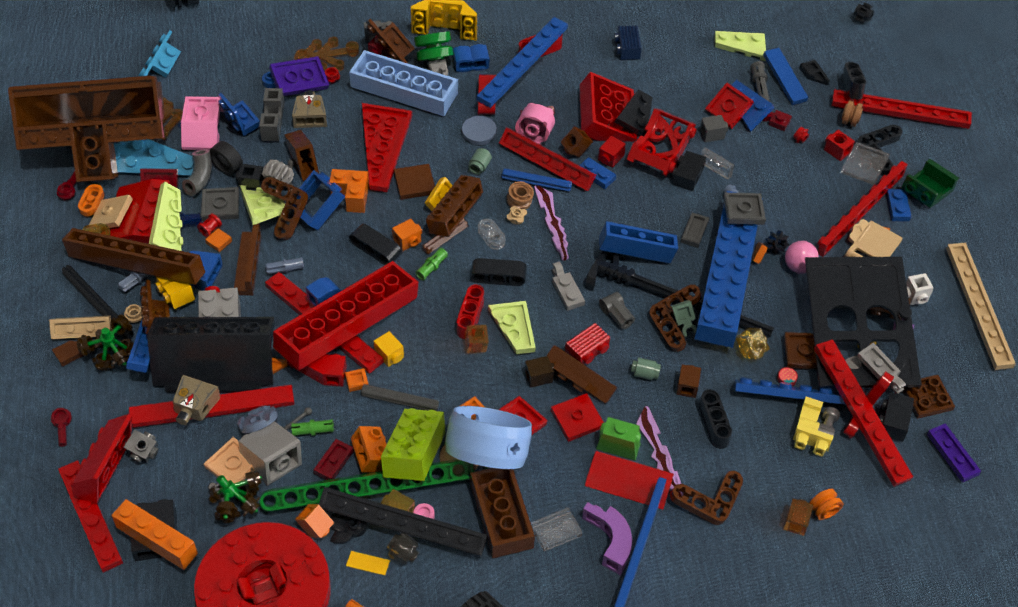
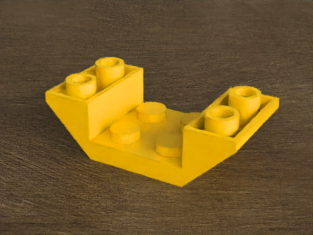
(444, 14)

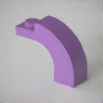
(618, 531)

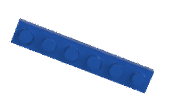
(786, 390)

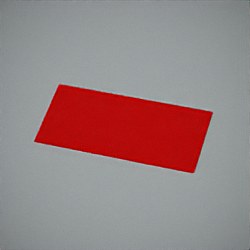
(626, 478)

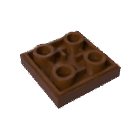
(930, 397)

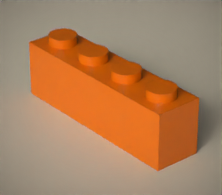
(154, 534)

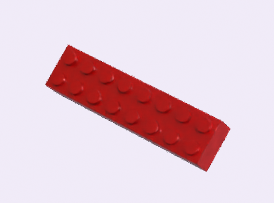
(344, 315)

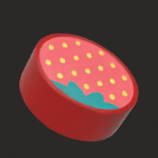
(787, 375)

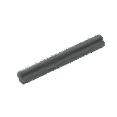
(399, 397)

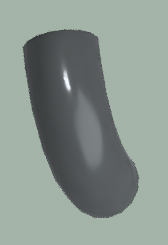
(200, 173)

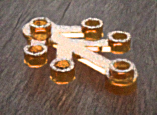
(325, 53)

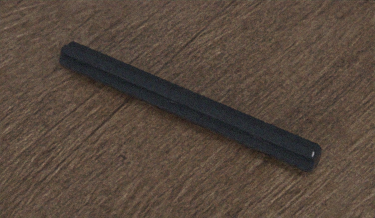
(90, 294)

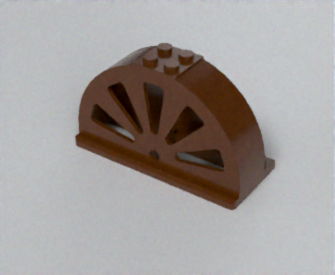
(88, 118)

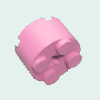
(535, 122)

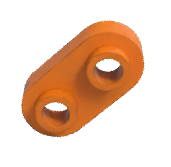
(89, 202)

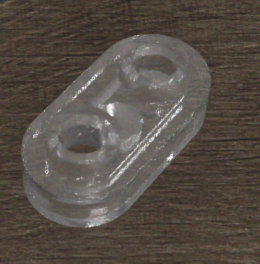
(488, 231)

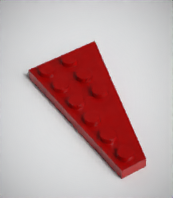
(384, 137)

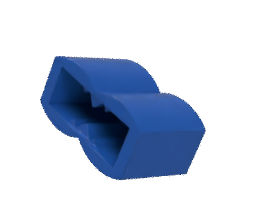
(471, 58)

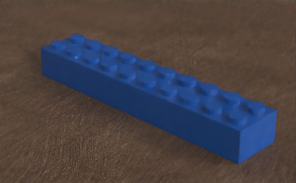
(726, 282)

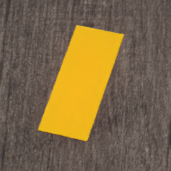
(368, 563)

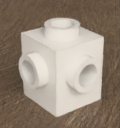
(919, 288)

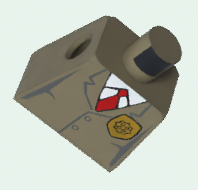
(309, 111)
(194, 399)

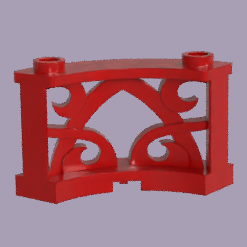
(667, 160)

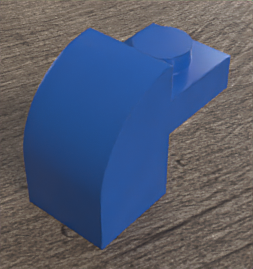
(321, 290)

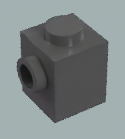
(713, 128)

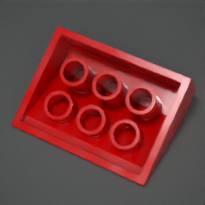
(600, 105)
(140, 214)

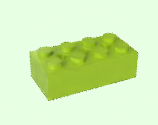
(413, 444)

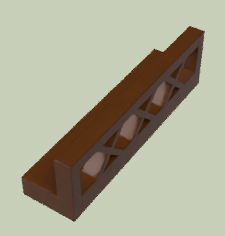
(248, 261)

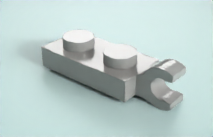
(566, 288)
(878, 363)

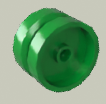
(433, 44)

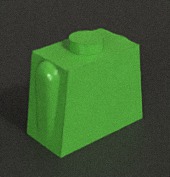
(619, 438)

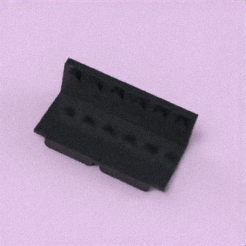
(212, 349)

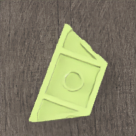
(261, 205)

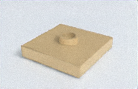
(112, 211)

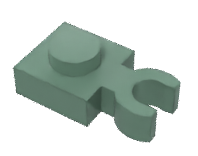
(684, 314)

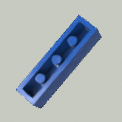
(638, 242)

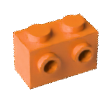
(369, 446)

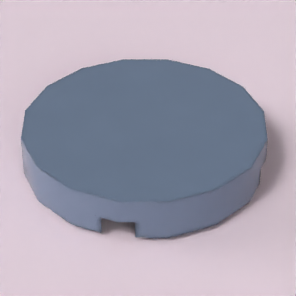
(479, 130)
(257, 419)

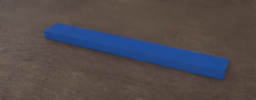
(641, 543)

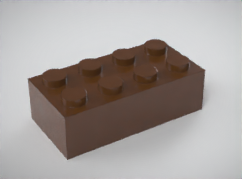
(502, 511)

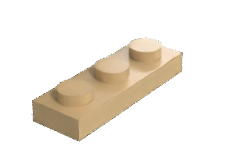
(78, 326)

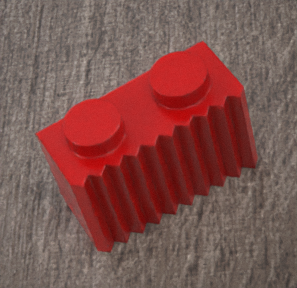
(588, 344)

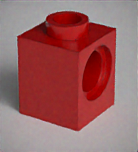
(838, 145)

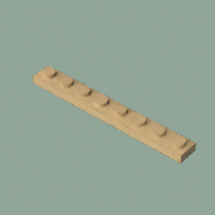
(980, 306)

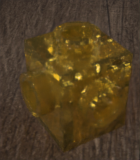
(752, 343)

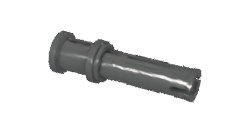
(760, 81)

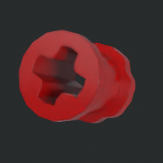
(209, 225)

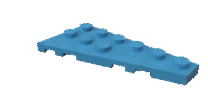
(140, 154)

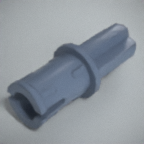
(285, 266)
(131, 280)

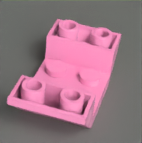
(200, 123)

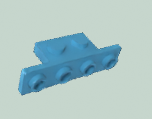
(163, 59)

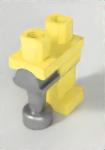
(812, 432)

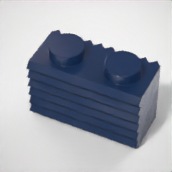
(628, 42)

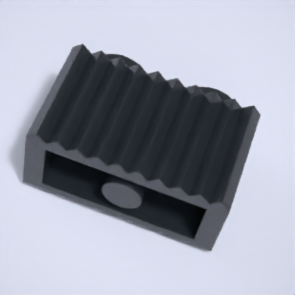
(689, 170)

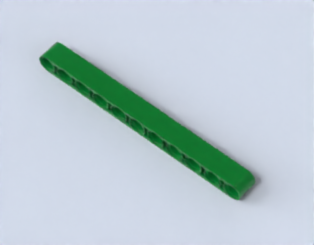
(365, 489)

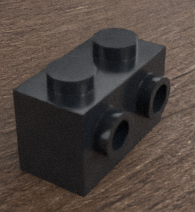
(896, 415)

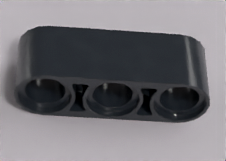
(853, 80)
(375, 244)
(498, 272)
(715, 427)

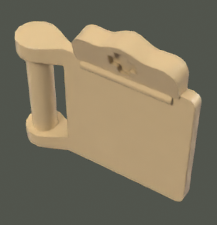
(872, 240)

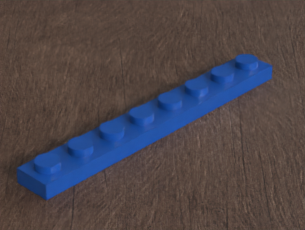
(521, 62)

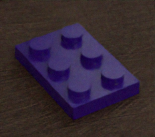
(299, 75)

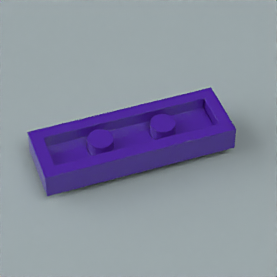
(953, 453)

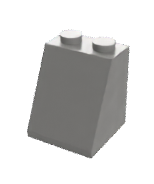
(271, 452)

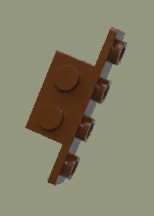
(392, 39)
(150, 307)
(581, 375)

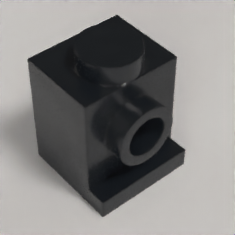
(250, 176)

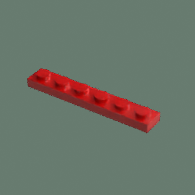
(547, 159)
(92, 522)

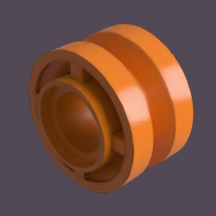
(826, 504)

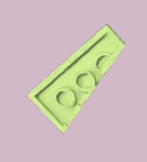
(167, 220)

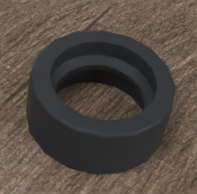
(226, 158)

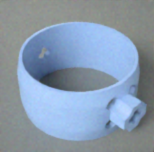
(491, 439)

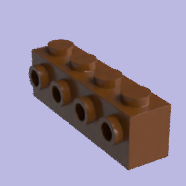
(454, 205)

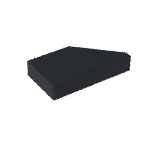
(814, 72)

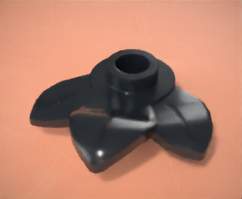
(345, 528)

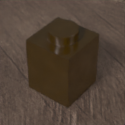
(539, 371)

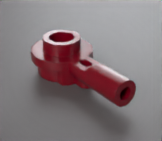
(66, 189)
(61, 418)

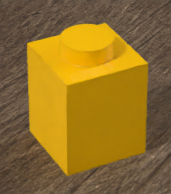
(389, 348)

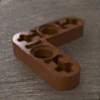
(290, 199)
(665, 308)
(710, 505)

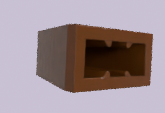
(302, 153)

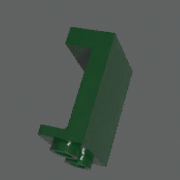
(930, 183)

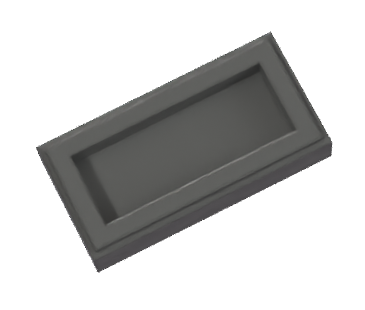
(695, 230)

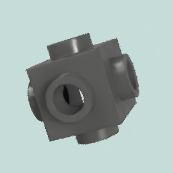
(138, 440)

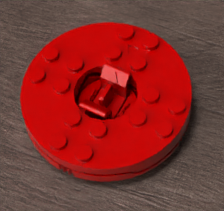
(263, 568)

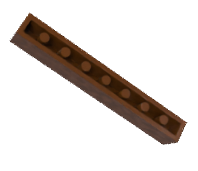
(134, 256)

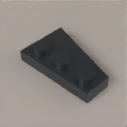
(636, 113)

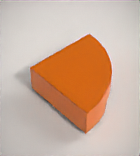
(759, 252)

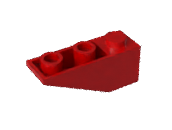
(326, 370)

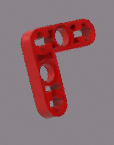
(873, 395)

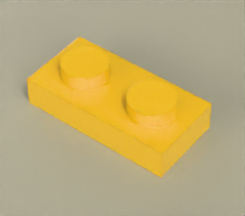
(438, 193)

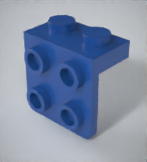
(240, 114)

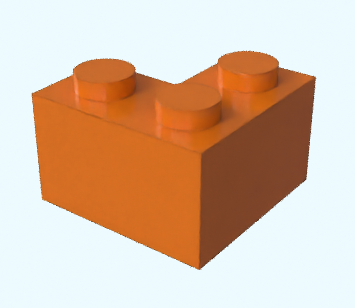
(354, 187)

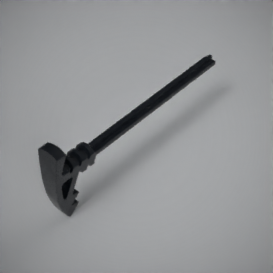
(629, 277)

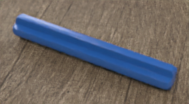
(538, 180)

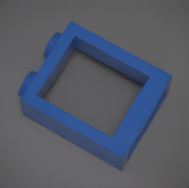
(310, 186)

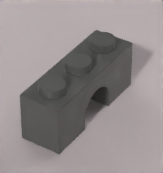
(272, 117)

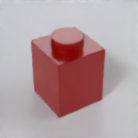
(611, 151)

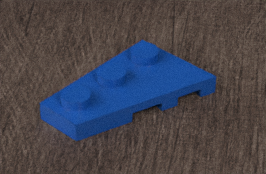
(758, 110)

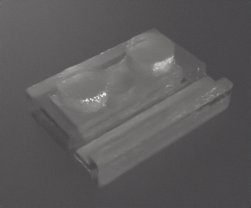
(556, 529)

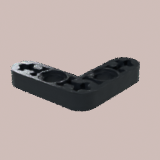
(889, 134)

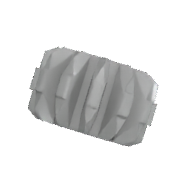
(278, 171)

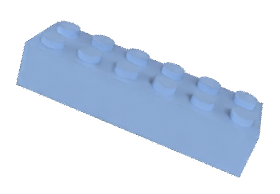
(404, 83)

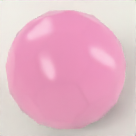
(796, 255)

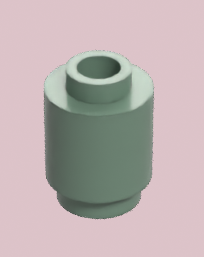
(479, 161)
(645, 369)

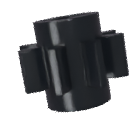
(864, 12)
(777, 241)

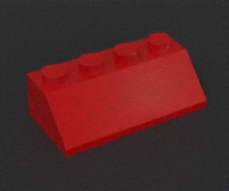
(102, 459)

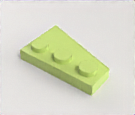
(743, 42)
(515, 325)

